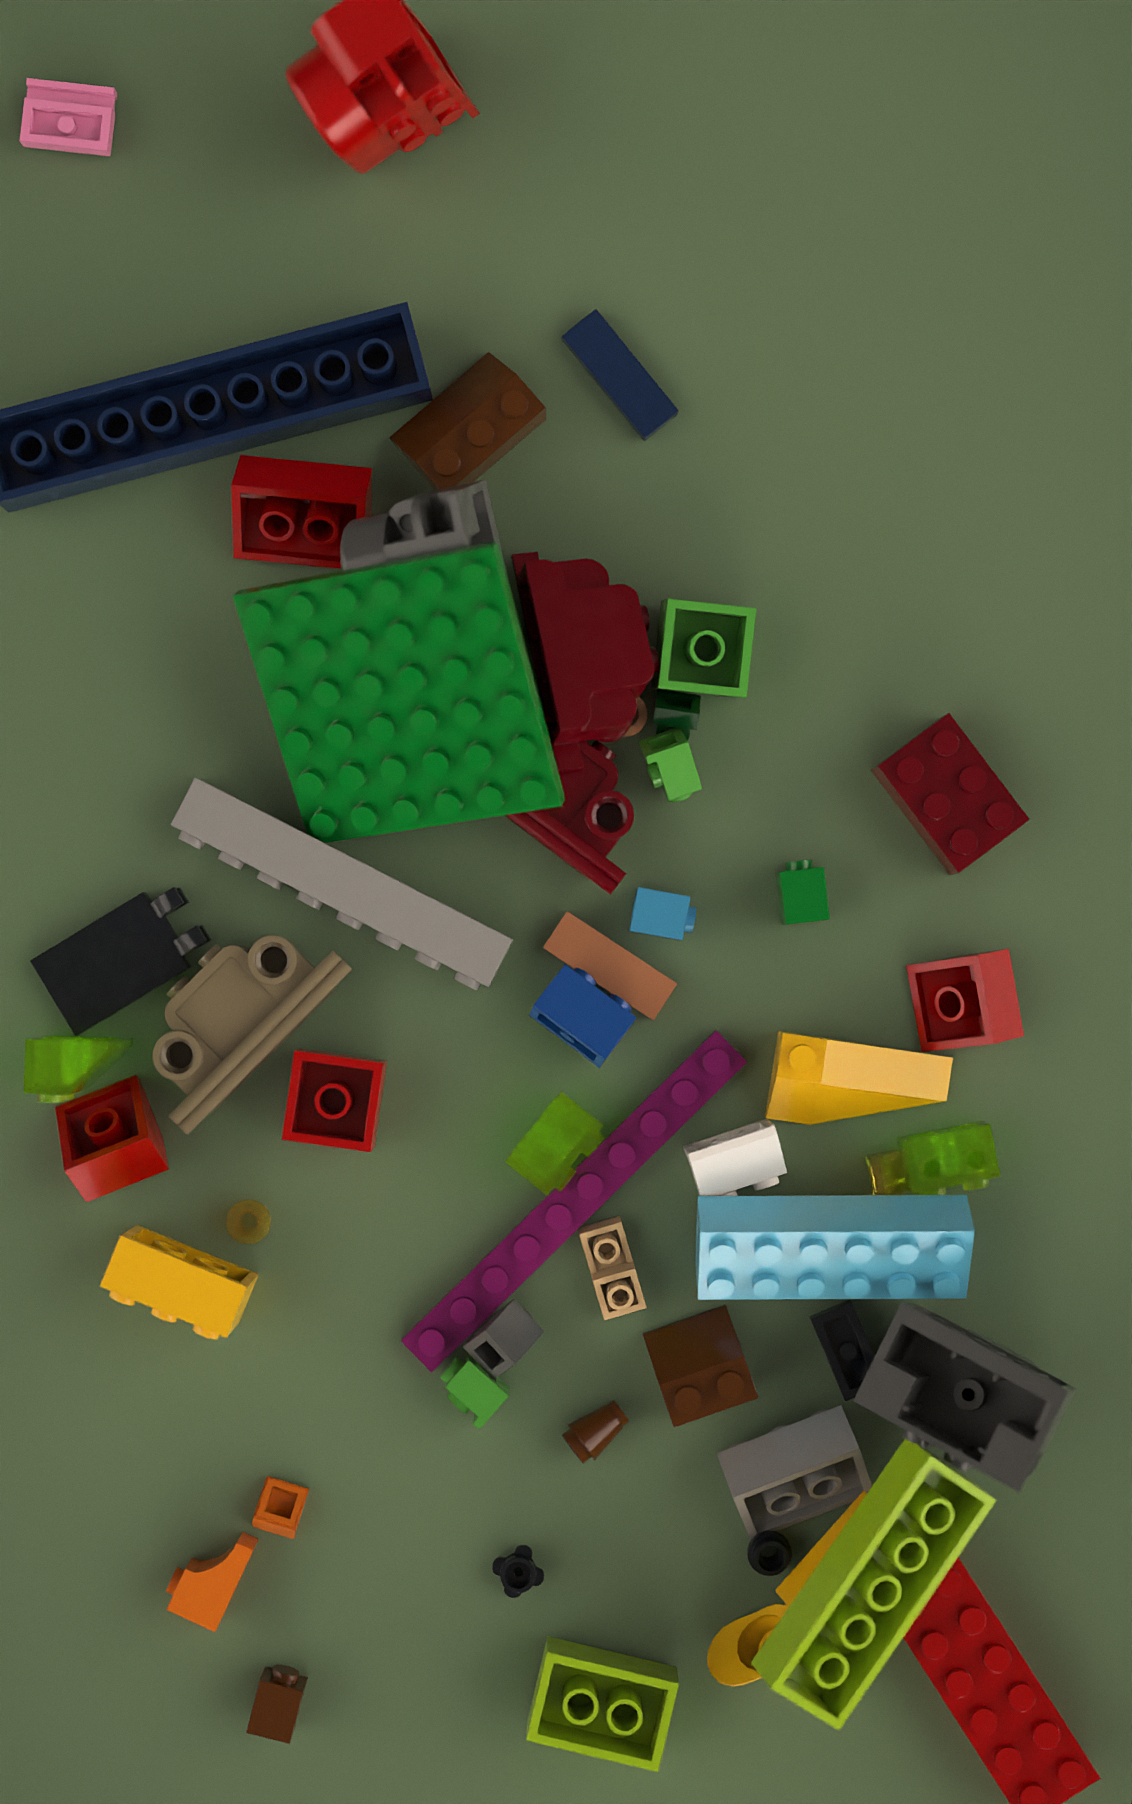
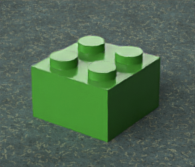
(704, 648)

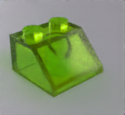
(68, 1064)

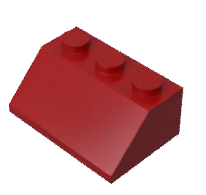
(295, 509)

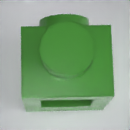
(671, 764)
(474, 1389)

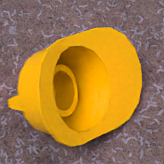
(738, 1644)

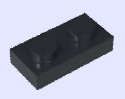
(844, 1346)

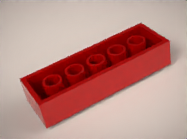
(996, 1695)

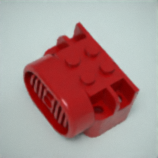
(375, 82)

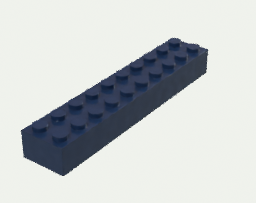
(210, 407)

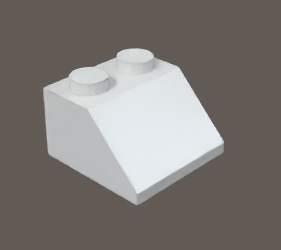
(737, 1160)

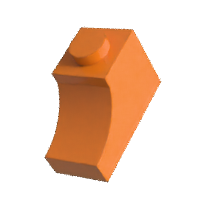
(207, 1586)

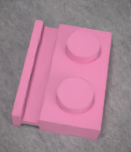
(68, 117)

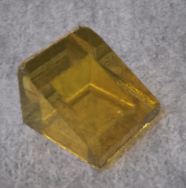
(886, 1173)

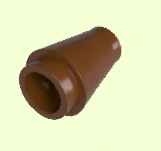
(595, 1431)

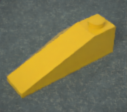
(840, 1079)

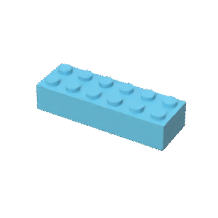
(833, 1247)

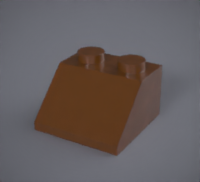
(700, 1366)

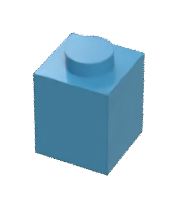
(662, 914)

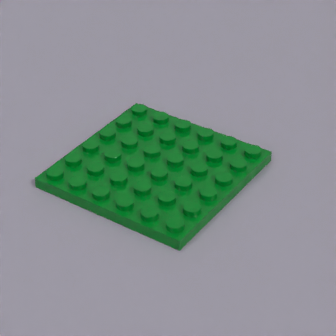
(402, 694)

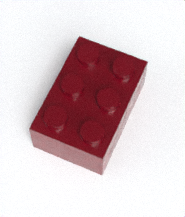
(950, 794)

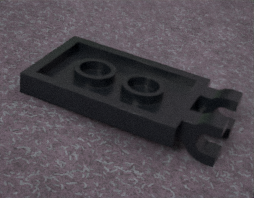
(117, 959)

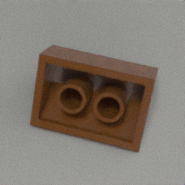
(470, 425)

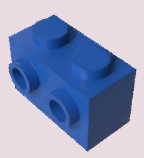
(583, 1014)

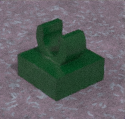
(676, 710)

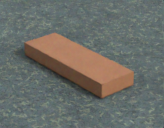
(610, 965)

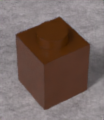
(277, 1703)

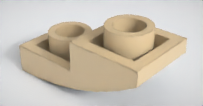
(612, 1268)

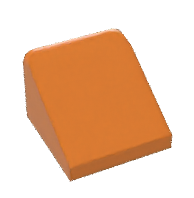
(280, 1507)

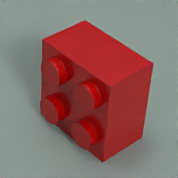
(334, 1100)

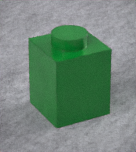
(802, 893)

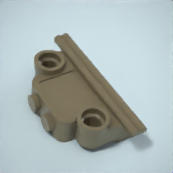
(236, 1018)

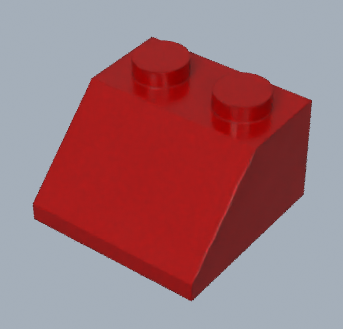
(965, 1001)
(110, 1139)

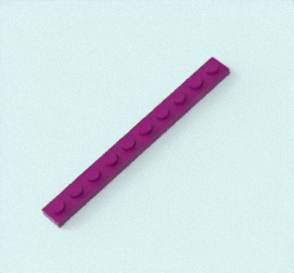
(565, 1211)

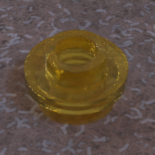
(235, 1225)

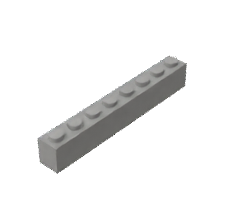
(342, 883)

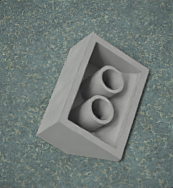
(795, 1472)

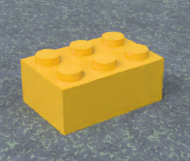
(178, 1282)

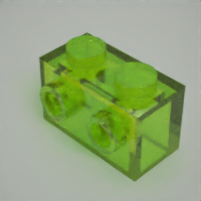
(555, 1143)
(949, 1158)

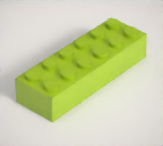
(872, 1583)

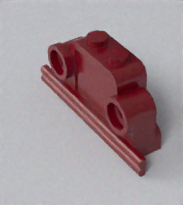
(585, 651)
(589, 819)

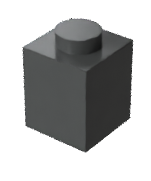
(503, 1339)

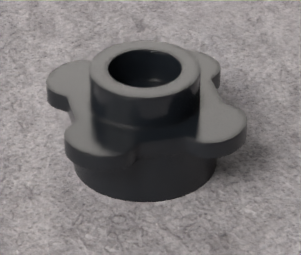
(513, 1583)

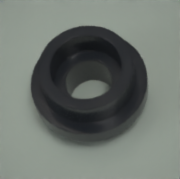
(769, 1565)

